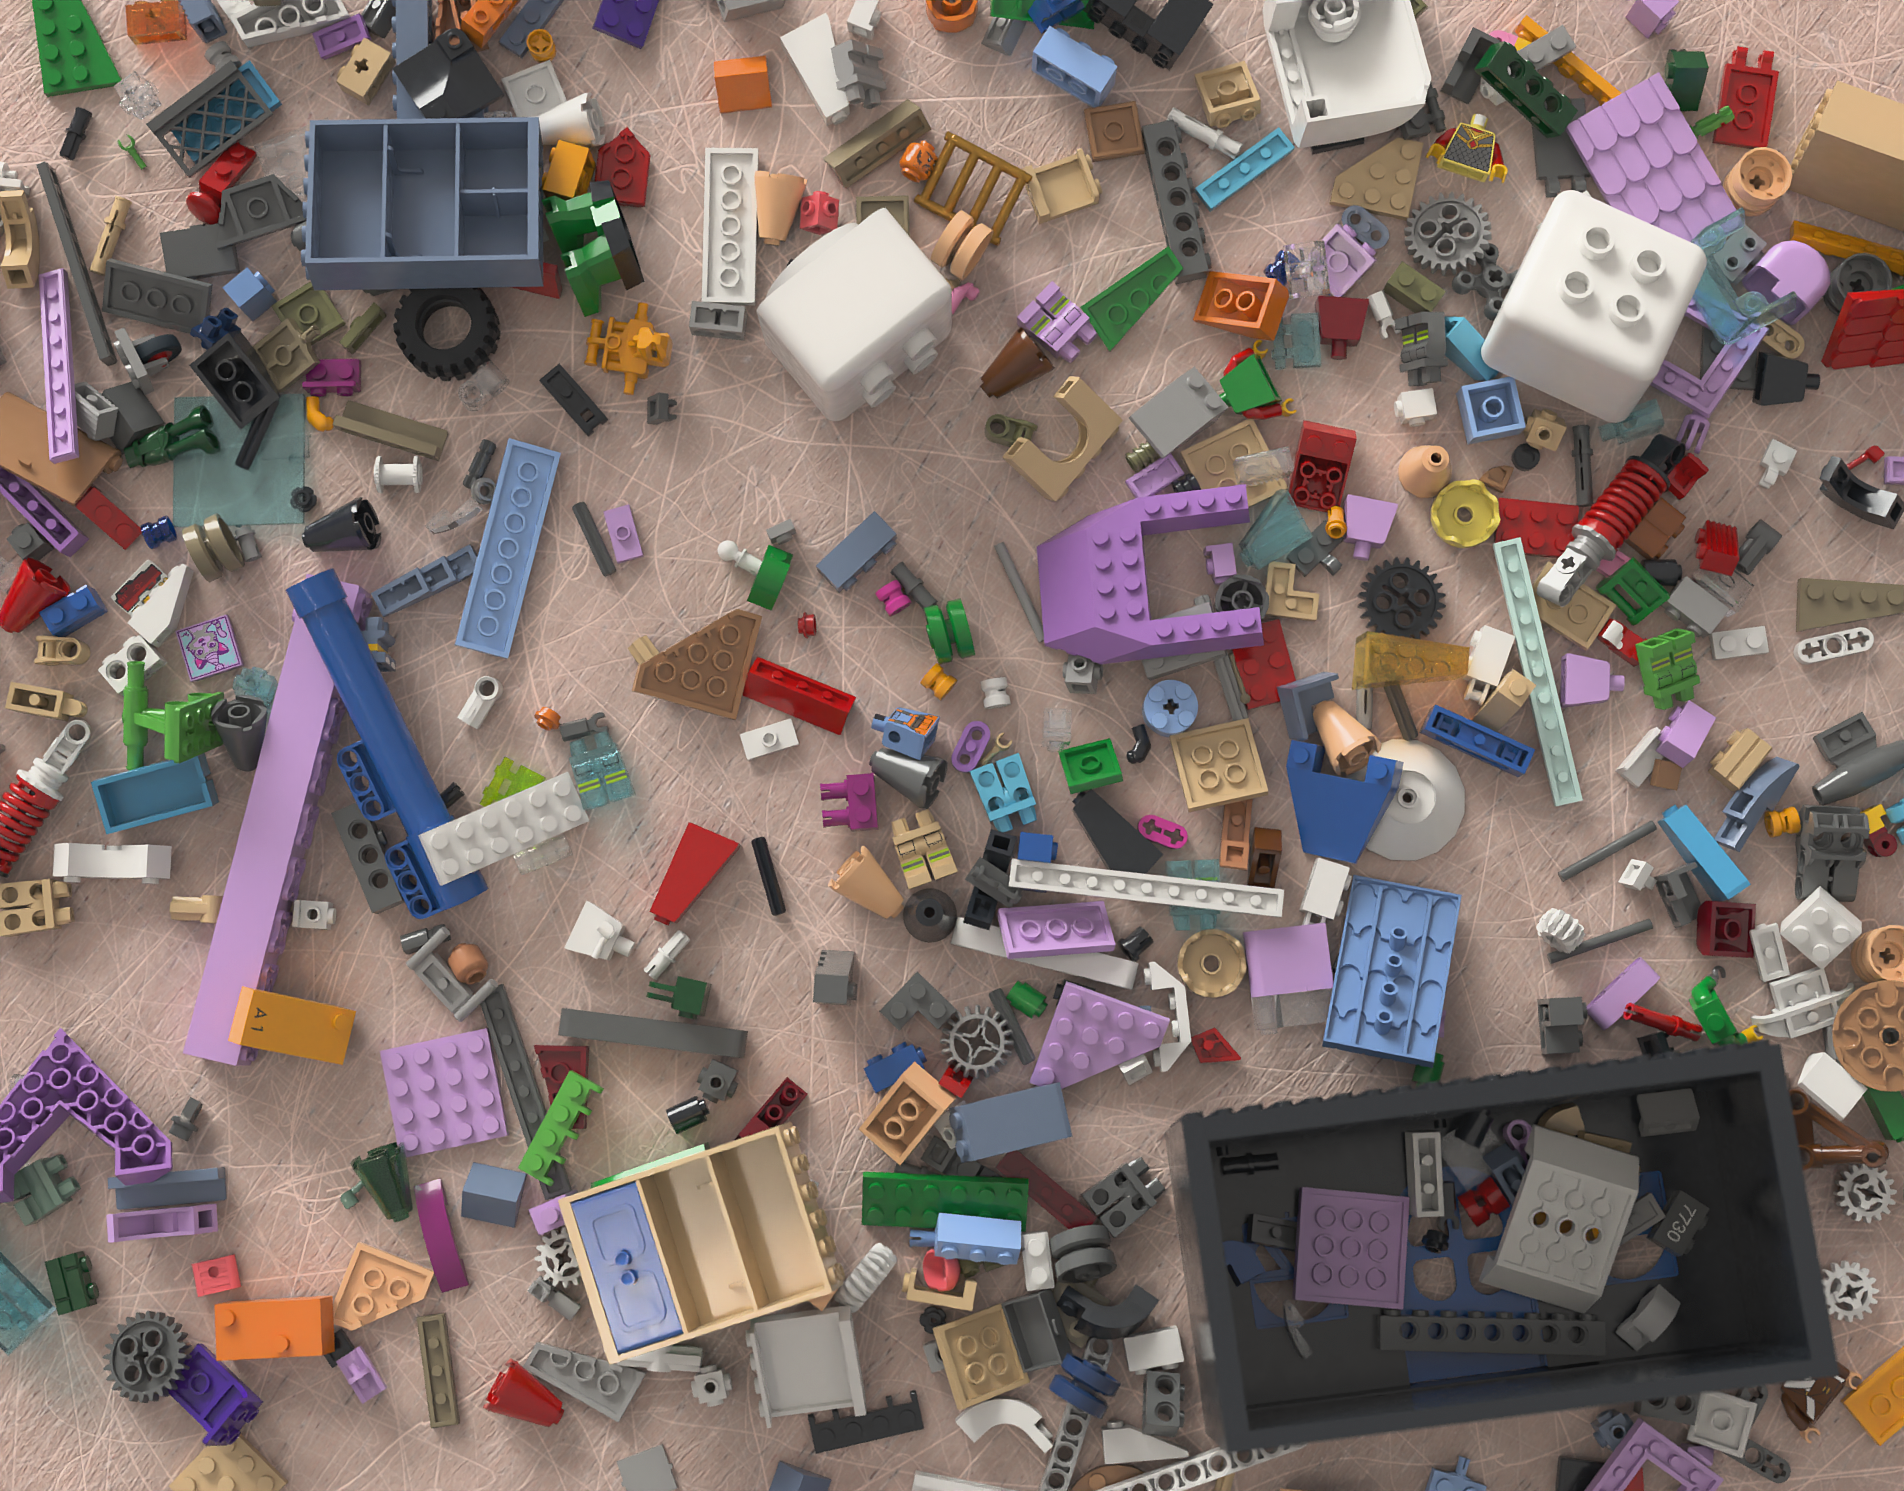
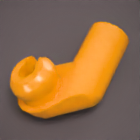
(315, 417)

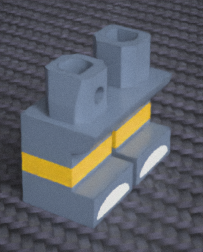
(379, 641)

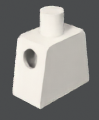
(585, 936)

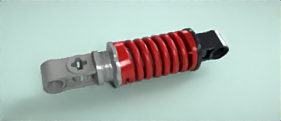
(1612, 518)

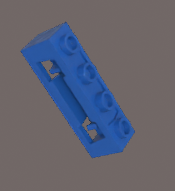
(1477, 741)

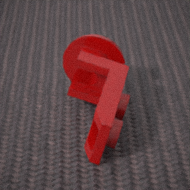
(220, 176)
(108, 517)

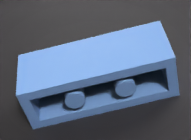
(977, 1238)

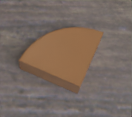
(1497, 477)

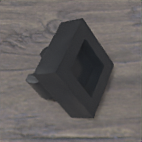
(1654, 1044)

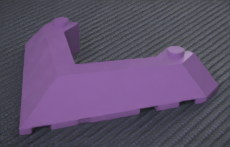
(68, 1084)

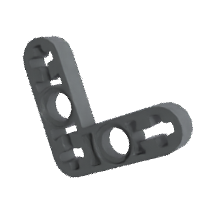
(1773, 1458)

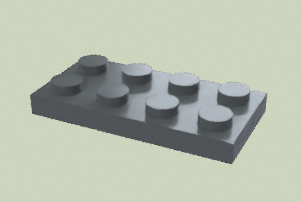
(155, 296)

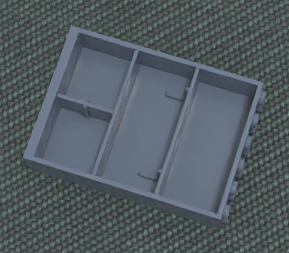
(423, 203)

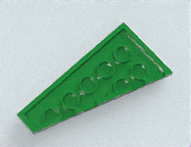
(71, 49)

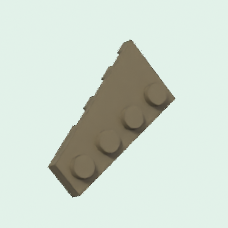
(1839, 602)

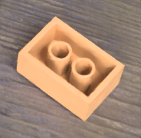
(907, 1113)

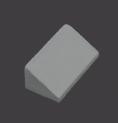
(1003, 34)

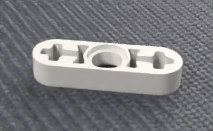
(1839, 636)

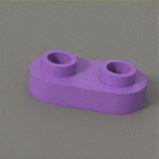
(970, 747)

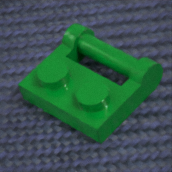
(1639, 586)

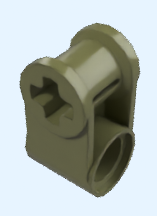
(1012, 429)

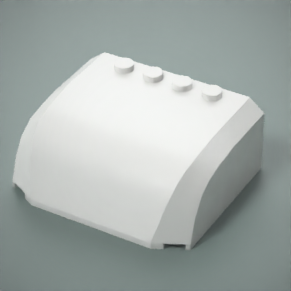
(1350, 85)

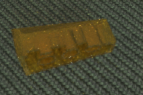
(1399, 660)

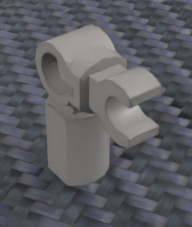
(558, 1300)

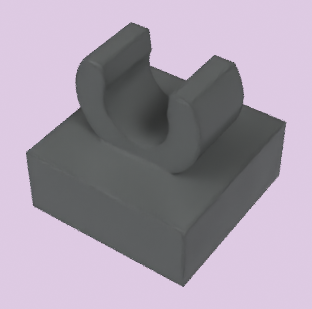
(658, 408)

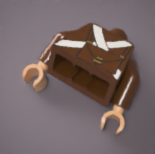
(1809, 1399)

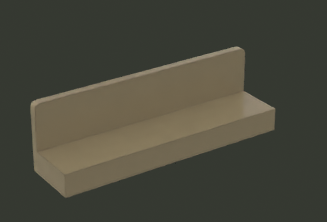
(877, 143)
(392, 430)

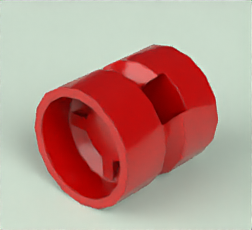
(1492, 1197)

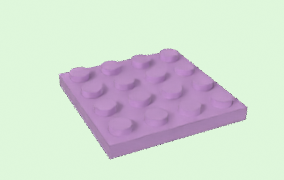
(444, 1092)
(1351, 1248)

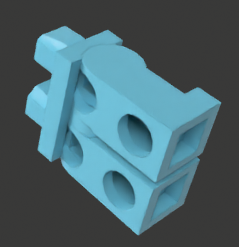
(1006, 800)

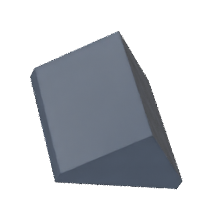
(493, 1194)
(797, 1479)

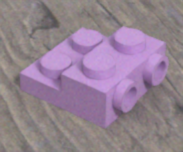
(1346, 258)

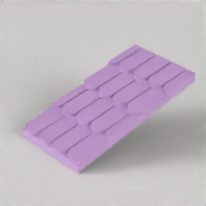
(1650, 161)

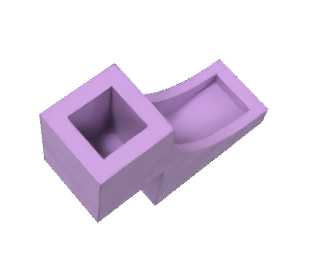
(162, 1222)

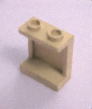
(1062, 187)
(932, 1296)

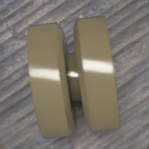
(213, 547)

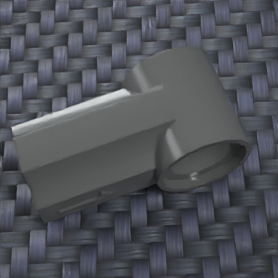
(1758, 542)

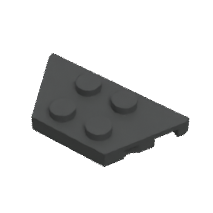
(256, 211)

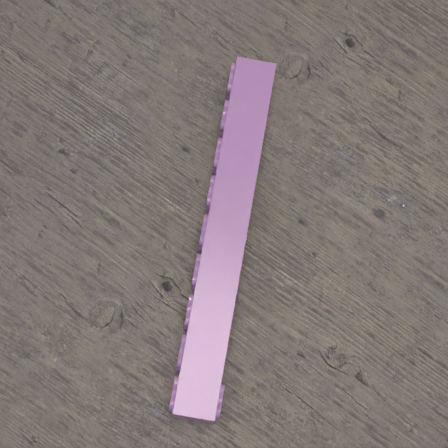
(272, 841)

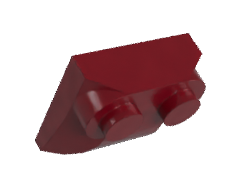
(1725, 929)

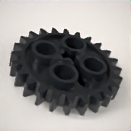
(1415, 581)

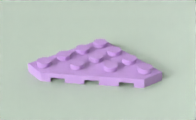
(1093, 1035)

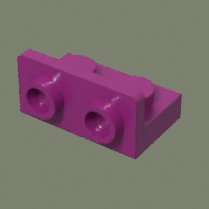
(334, 376)

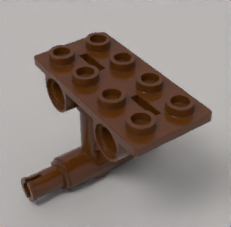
(1858, 1151)

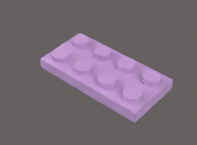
(1055, 929)

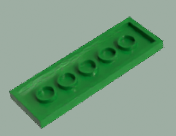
(919, 1198)

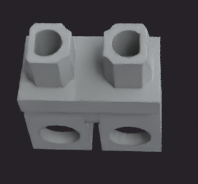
(859, 72)

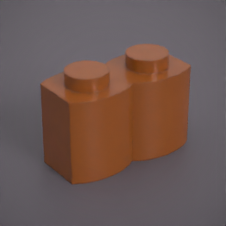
(1656, 529)

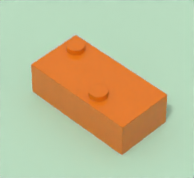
(274, 1328)

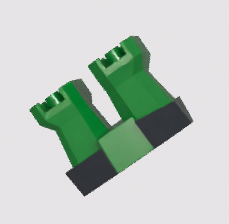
(604, 258)

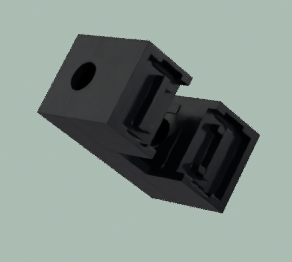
(1158, 38)

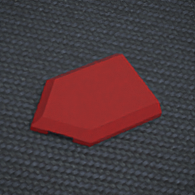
(626, 167)

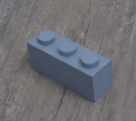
(857, 552)

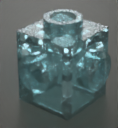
(256, 683)

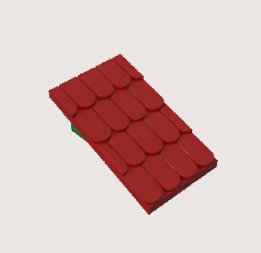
(1868, 330)

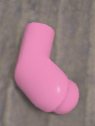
(961, 292)

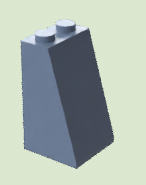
(1010, 1122)

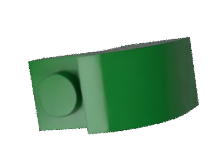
(770, 577)

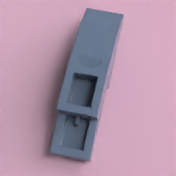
(1748, 804)

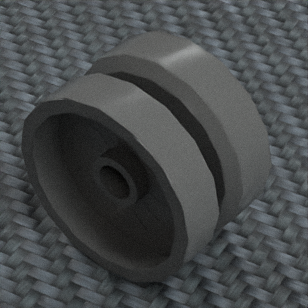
(1082, 1254)

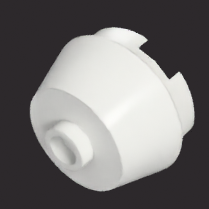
(1334, 18)

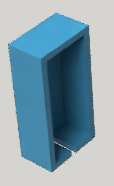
(154, 793)

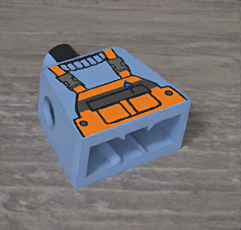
(907, 731)

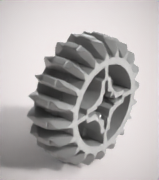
(984, 1019)

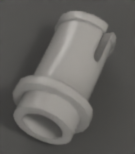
(247, 543)

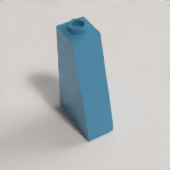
(1695, 844)

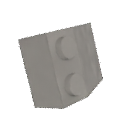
(1179, 412)

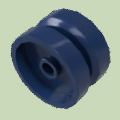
(1086, 1381)

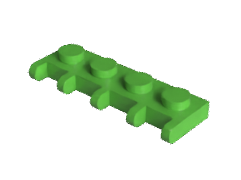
(557, 1126)

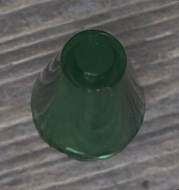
(387, 1179)

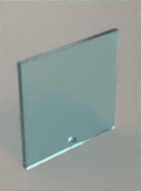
(242, 497)

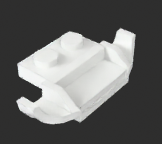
(1801, 1004)

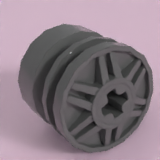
(1860, 271)

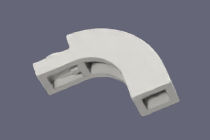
(1004, 1410)

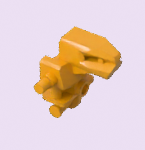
(629, 347)

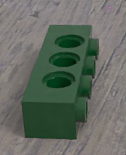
(1494, 70)

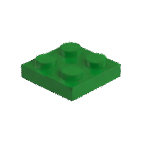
(1090, 766)

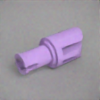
(1695, 423)

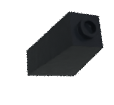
(1113, 837)

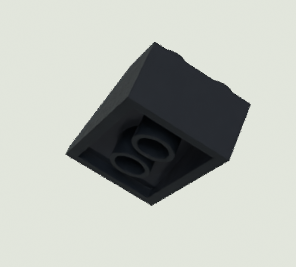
(236, 378)

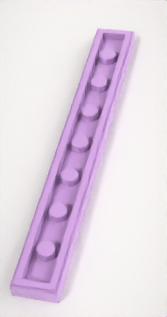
(58, 366)

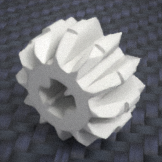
(1560, 930)

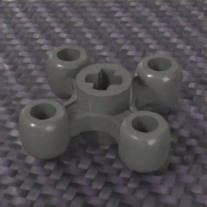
(1487, 283)

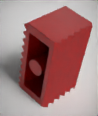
(1717, 548)

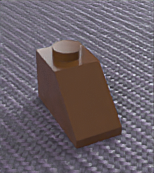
(1264, 857)

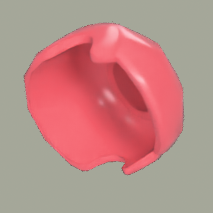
(940, 1272)

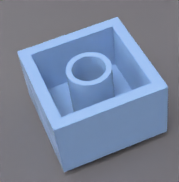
(1490, 410)

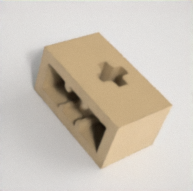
(365, 84)

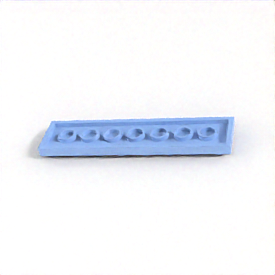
(507, 548)

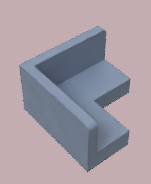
(1298, 699)

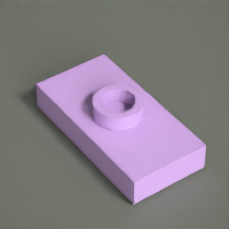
(1155, 477)
(623, 534)

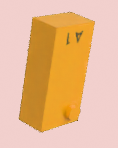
(292, 1025)

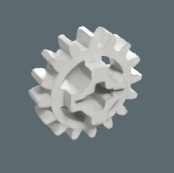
(1860, 1202)
(553, 1252)
(1858, 1287)

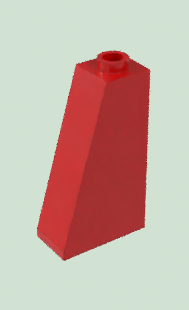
(692, 869)

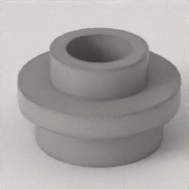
(488, 484)

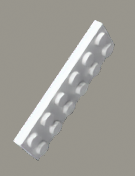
(730, 226)
(503, 828)

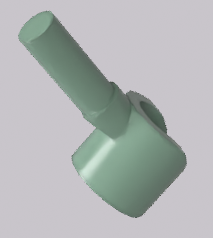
(348, 1198)

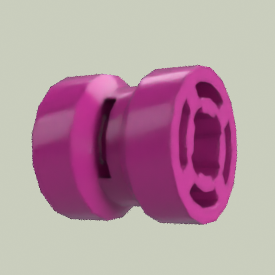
(893, 598)

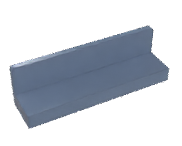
(172, 1189)

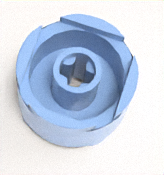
(1180, 696)

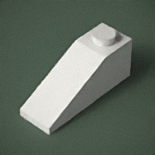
(1127, 1444)

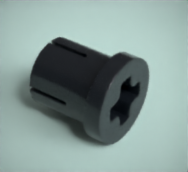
(1135, 943)

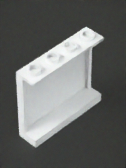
(806, 1362)

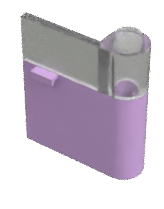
(1289, 976)

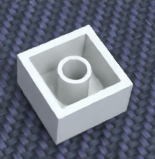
(1821, 927)

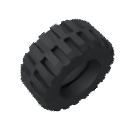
(455, 360)

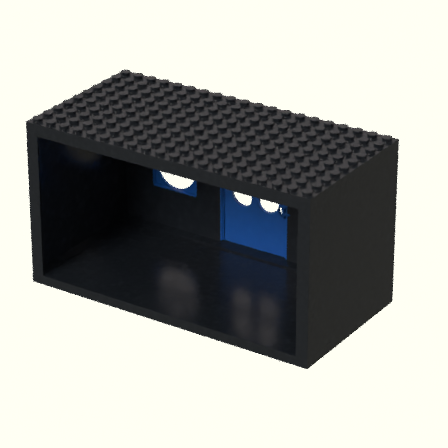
(1745, 1288)

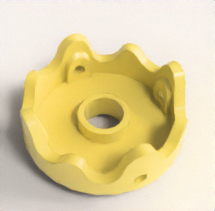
(1473, 497)

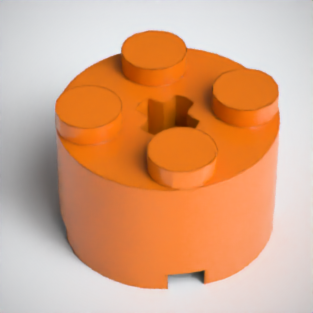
(951, 16)

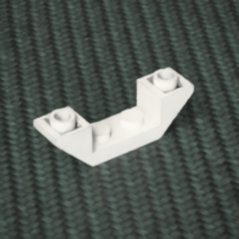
(1161, 979)

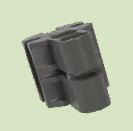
(1830, 861)

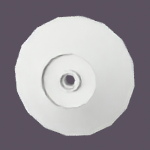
(1435, 808)

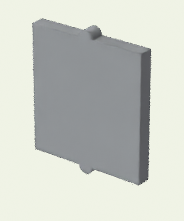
(647, 1471)

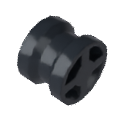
(1187, 484)

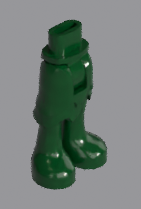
(164, 443)

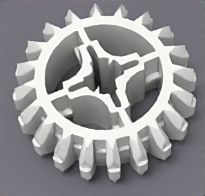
(866, 1277)

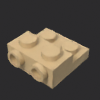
(1228, 94)

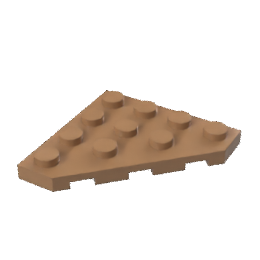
(704, 668)

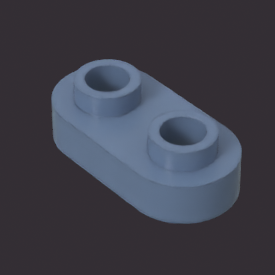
(1366, 226)

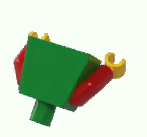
(1250, 388)

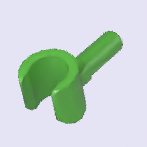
(133, 152)

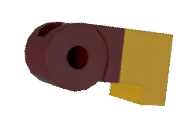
(1880, 841)

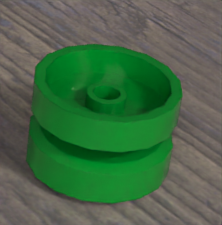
(949, 631)

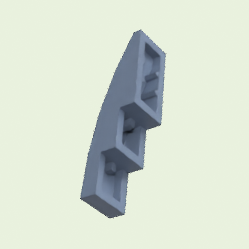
(425, 582)

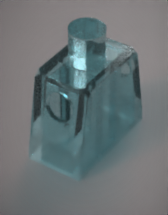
(1644, 418)

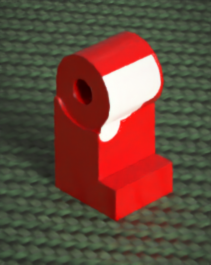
(1620, 641)

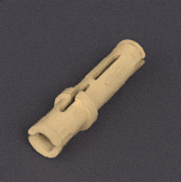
(110, 235)

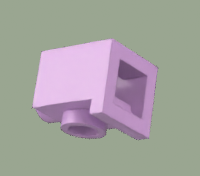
(1221, 562)

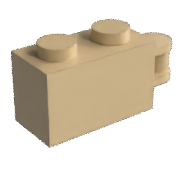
(44, 702)

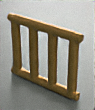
(975, 153)

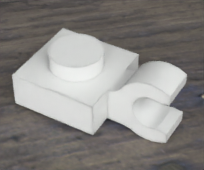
(1776, 461)

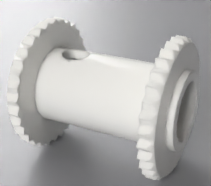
(398, 474)

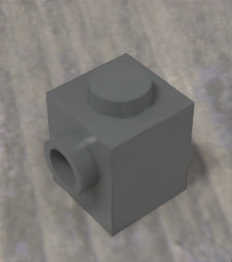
(29, 542)

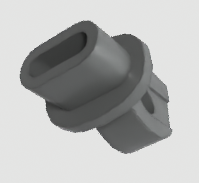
(183, 1125)

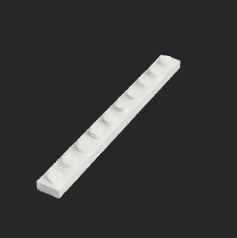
(1146, 888)

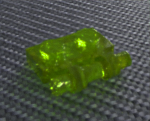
(521, 781)

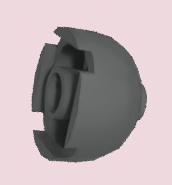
(1242, 593)

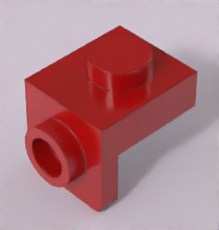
(1686, 475)

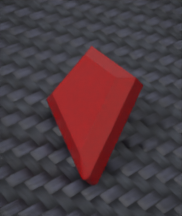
(1212, 1047)

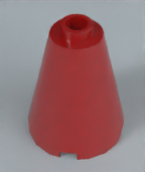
(29, 594)
(523, 1397)

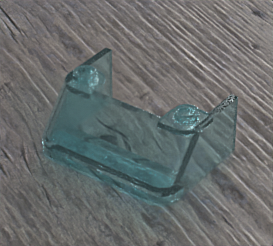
(1723, 311)

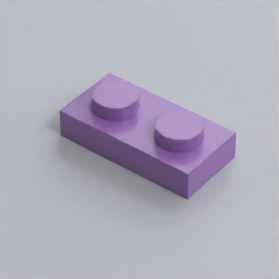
(341, 36)

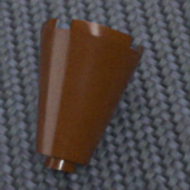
(1015, 366)

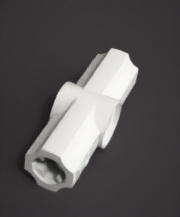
(668, 1358)

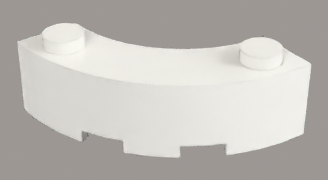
(116, 862)

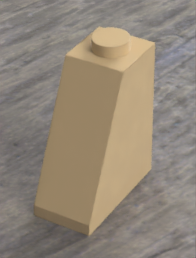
(1504, 701)

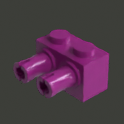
(861, 797)

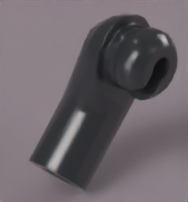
(1141, 747)

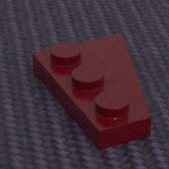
(555, 1065)

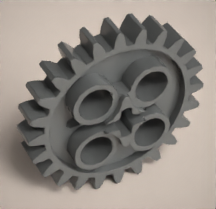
(147, 1357)

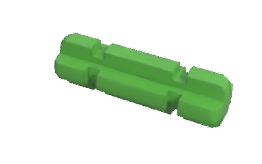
(1712, 121)

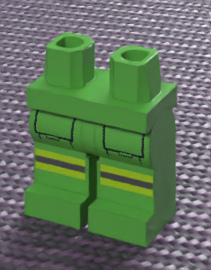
(1668, 667)

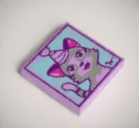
(209, 648)

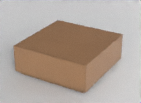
(1665, 774)

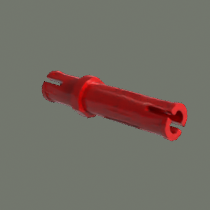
(1671, 1025)

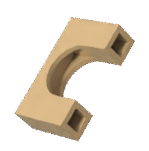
(1095, 425)

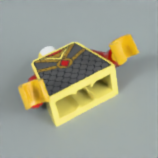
(1470, 151)

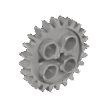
(1447, 233)

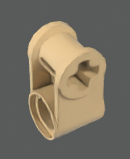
(56, 651)

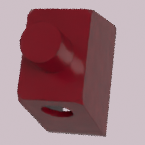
(1340, 322)

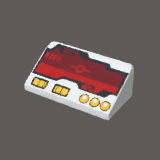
(139, 586)

